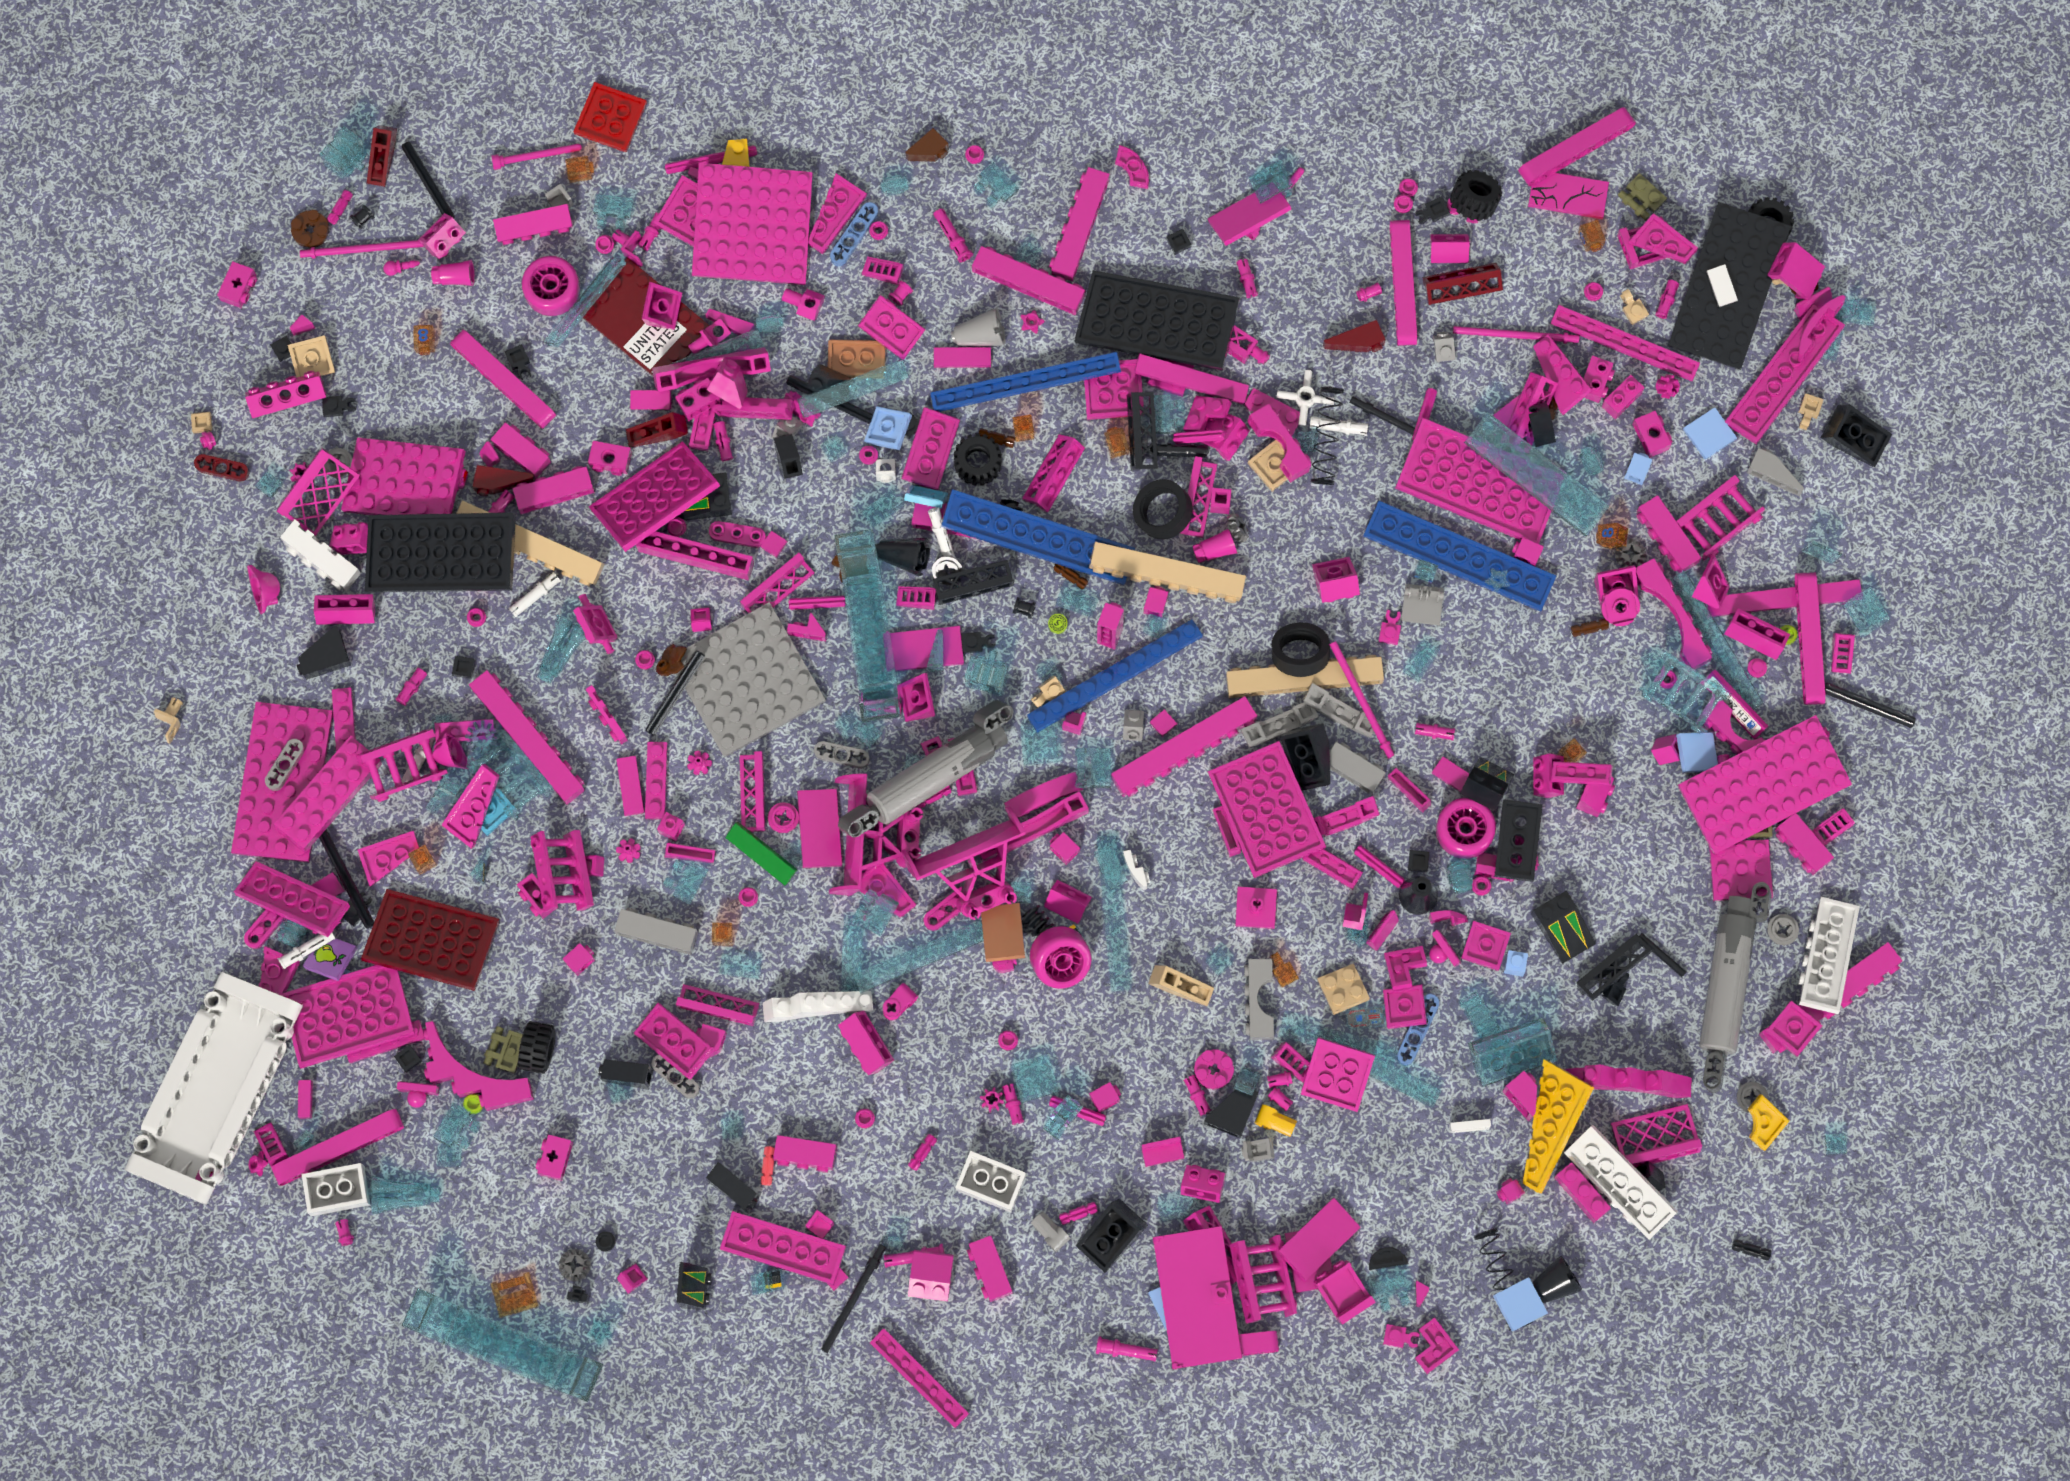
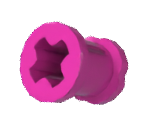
(900, 293)

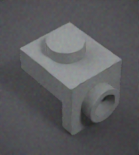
(1444, 347)
(787, 427)
(1133, 725)
(1258, 1150)

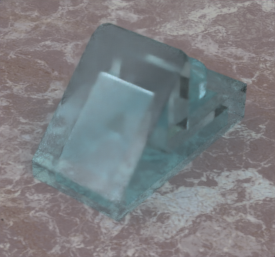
(1856, 313)

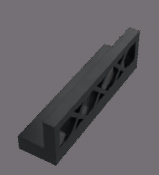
(1135, 434)
(975, 589)
(1611, 964)

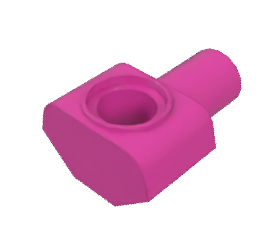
(801, 300)

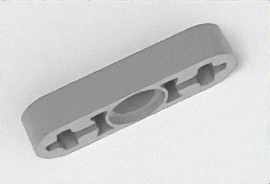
(826, 756)
(276, 766)
(682, 1090)

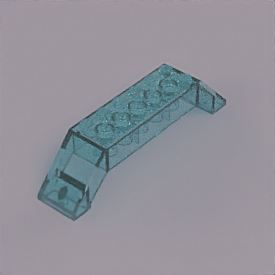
(869, 626)
(502, 1346)

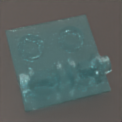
(1271, 182)

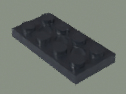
(1529, 832)

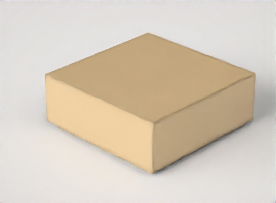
(201, 422)

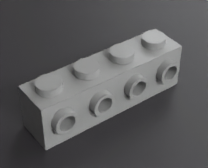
(656, 931)

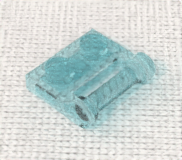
(1870, 608)
(1099, 768)

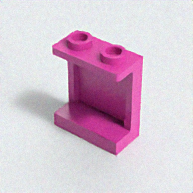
(1797, 269)
(1343, 1291)

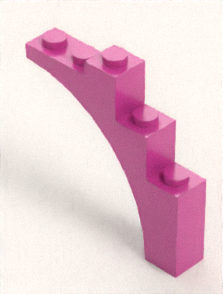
(1634, 1080)
(495, 1092)

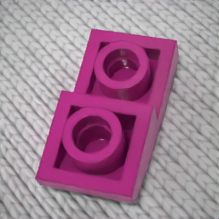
(650, 400)

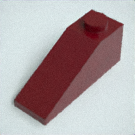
(381, 154)
(1360, 339)
(657, 430)
(495, 480)

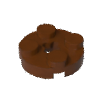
(309, 239)

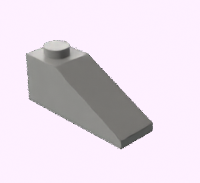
(1770, 469)

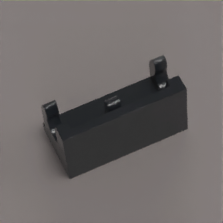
(1541, 425)

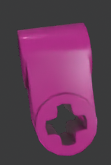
(901, 999)

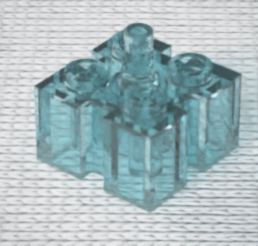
(344, 153)
(987, 675)

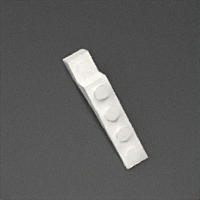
(816, 1004)

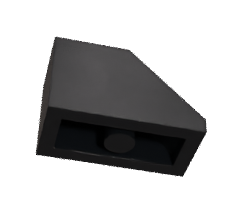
(824, 377)

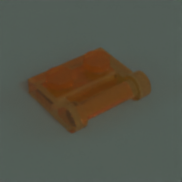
(516, 1301)

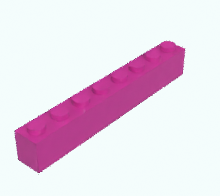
(526, 736)
(1183, 747)
(1857, 980)

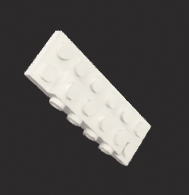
(1828, 955)
(1620, 1182)

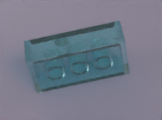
(1512, 1051)

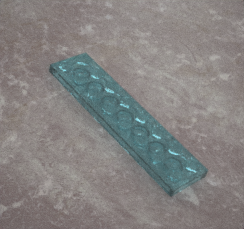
(1536, 474)

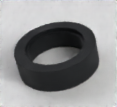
(1181, 518)
(1300, 667)

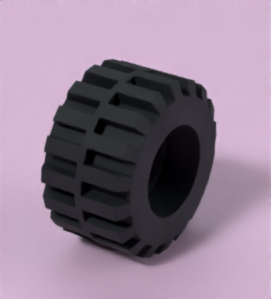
(1476, 195)
(1775, 210)
(980, 474)
(536, 1047)

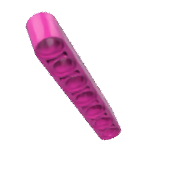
(1576, 146)
(1404, 284)
(503, 379)
(1810, 638)
(337, 1146)

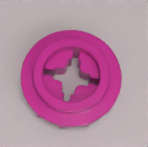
(778, 810)

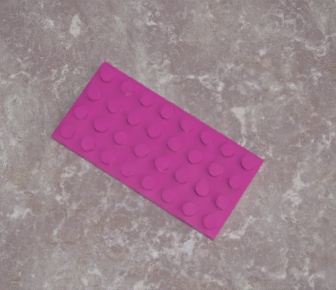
(1463, 482)
(1764, 784)
(258, 805)

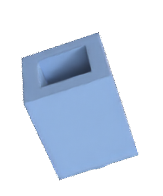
(1638, 468)
(1515, 963)

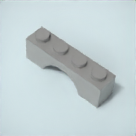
(1260, 1024)

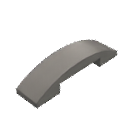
(1338, 711)
(1279, 725)

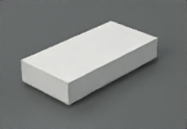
(1722, 285)
(1467, 1126)

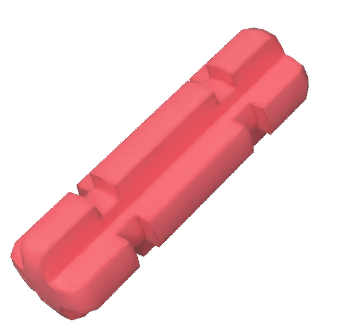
(767, 1167)

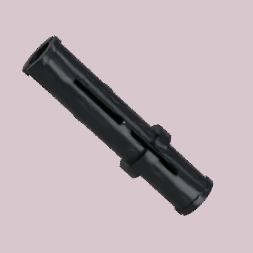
(1181, 450)

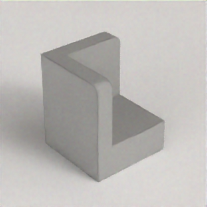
(558, 196)

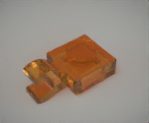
(1283, 973)

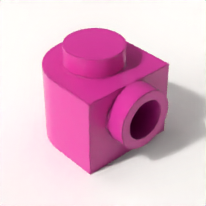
(1004, 965)
(1510, 1191)

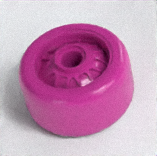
(550, 272)
(1470, 814)
(1060, 957)

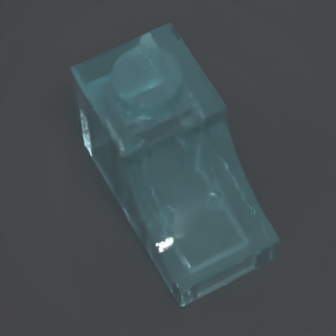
(446, 793)
(1062, 1117)

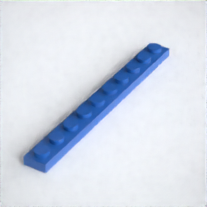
(1025, 382)
(1114, 676)

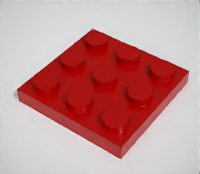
(610, 117)

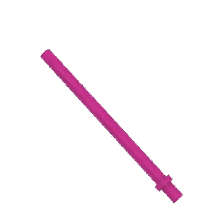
(359, 248)
(1515, 334)
(1385, 745)

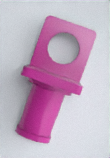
(629, 244)
(708, 338)

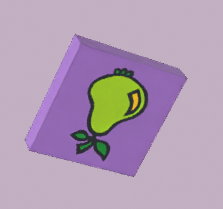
(331, 959)

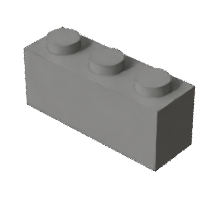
(1355, 768)

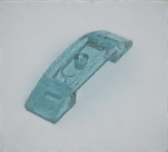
(851, 951)

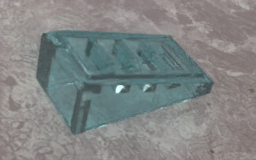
(936, 658)

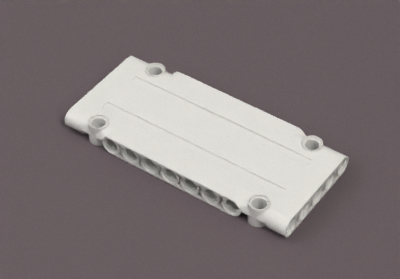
(213, 1087)

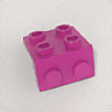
(1235, 432)

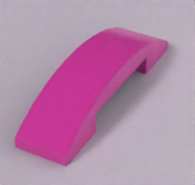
(1831, 309)
(1043, 794)
(1347, 817)

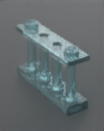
(1702, 683)
(529, 772)

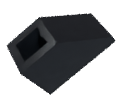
(787, 456)

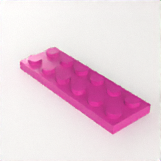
(292, 899)
(783, 1248)

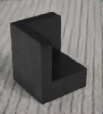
(1653, 1175)

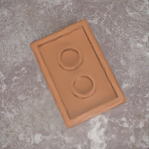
(855, 356)
(1003, 933)

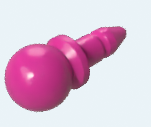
(391, 267)

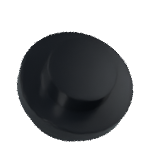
(605, 1241)

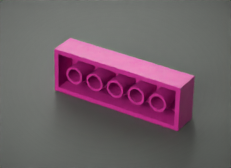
(325, 796)

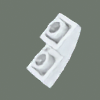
(1138, 874)

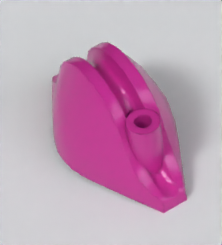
(264, 588)
(450, 752)

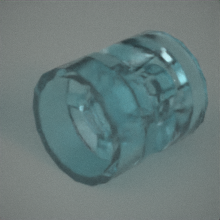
(290, 933)

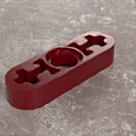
(207, 469)

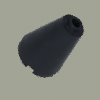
(905, 554)
(1418, 895)
(1556, 1281)

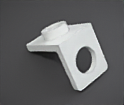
(885, 476)

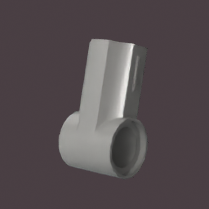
(1053, 1234)

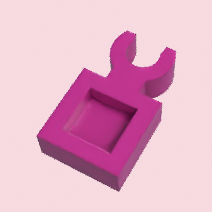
(1390, 631)
(1397, 1336)

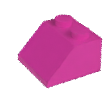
(729, 383)
(1336, 579)
(1593, 798)
(1523, 1094)
(930, 1275)

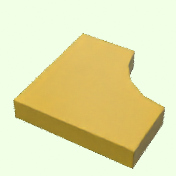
(1766, 1122)

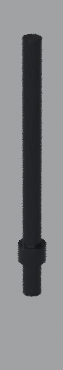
(1369, 408)
(872, 1263)

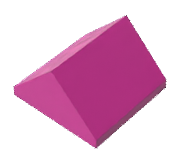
(661, 306)
(1620, 577)
(1712, 585)
(916, 698)

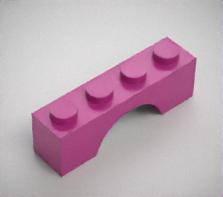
(1267, 423)
(1720, 722)

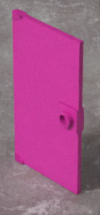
(1197, 1297)

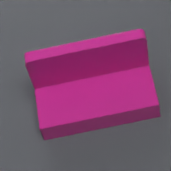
(1449, 248)
(1486, 866)
(1067, 901)
(1355, 914)
(1162, 1151)

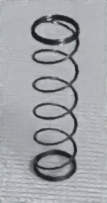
(1324, 480)
(1491, 1232)

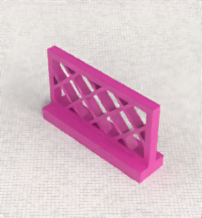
(303, 483)
(1662, 1153)

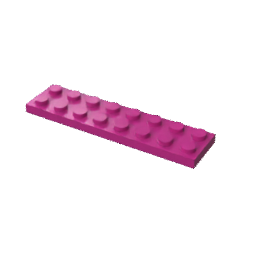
(1782, 378)

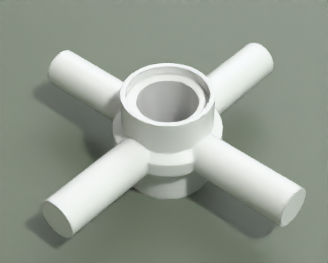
(1303, 404)

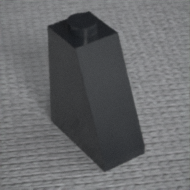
(324, 655)
(626, 1073)
(1232, 1113)
(732, 1187)

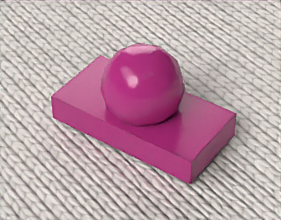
(1443, 950)
(417, 1092)

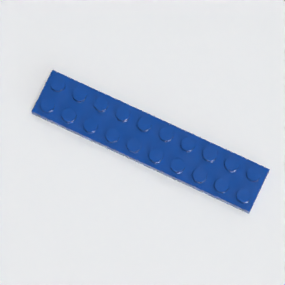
(1024, 533)
(1458, 555)

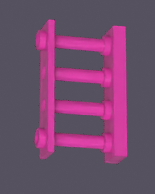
(1715, 499)
(387, 751)
(577, 865)
(1247, 1289)

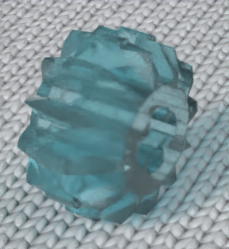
(488, 734)
(1459, 876)

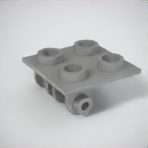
(1422, 604)

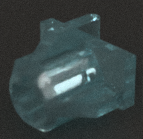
(1356, 936)

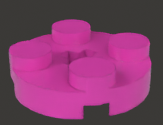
(1612, 598)
(1204, 1075)

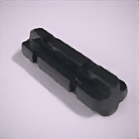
(1751, 1250)

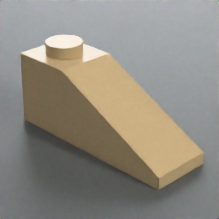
(1180, 985)

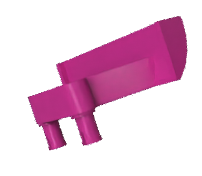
(907, 824)
(970, 901)

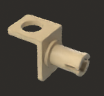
(169, 717)

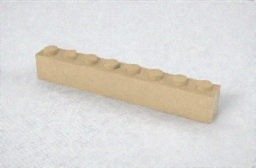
(550, 552)
(1167, 572)
(1270, 680)

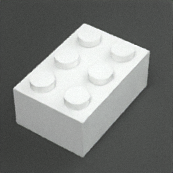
(990, 1181)
(336, 1189)

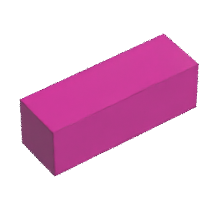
(305, 1093)

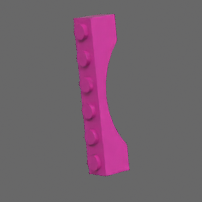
(684, 373)
(1652, 580)
(1045, 822)

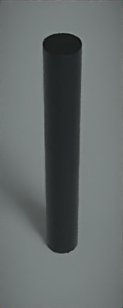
(1663, 956)

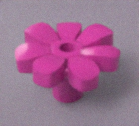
(699, 766)
(628, 854)

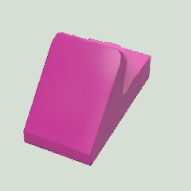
(812, 631)

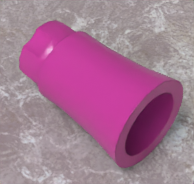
(454, 274)
(1215, 547)

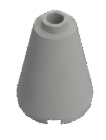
(981, 330)

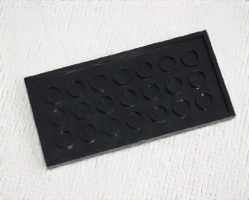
(1748, 249)
(1157, 320)
(440, 552)

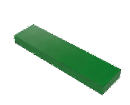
(761, 853)

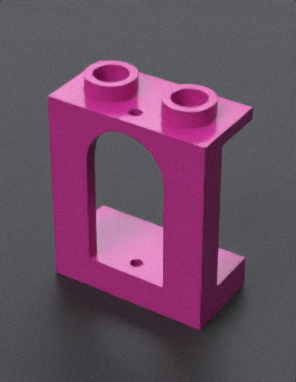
(1630, 254)

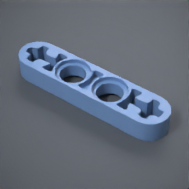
(857, 236)
(1420, 1031)

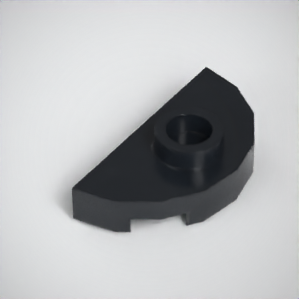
(1387, 1258)

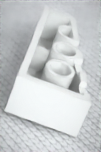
(319, 556)

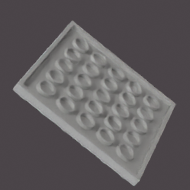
(749, 680)

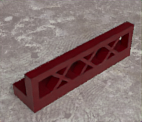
(1465, 277)

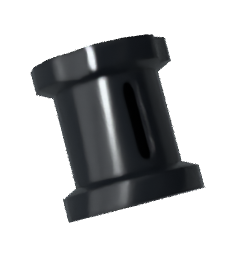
(362, 217)
(1024, 608)

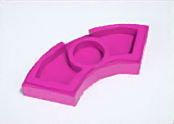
(1133, 166)

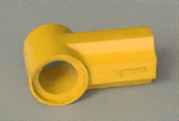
(1273, 1120)

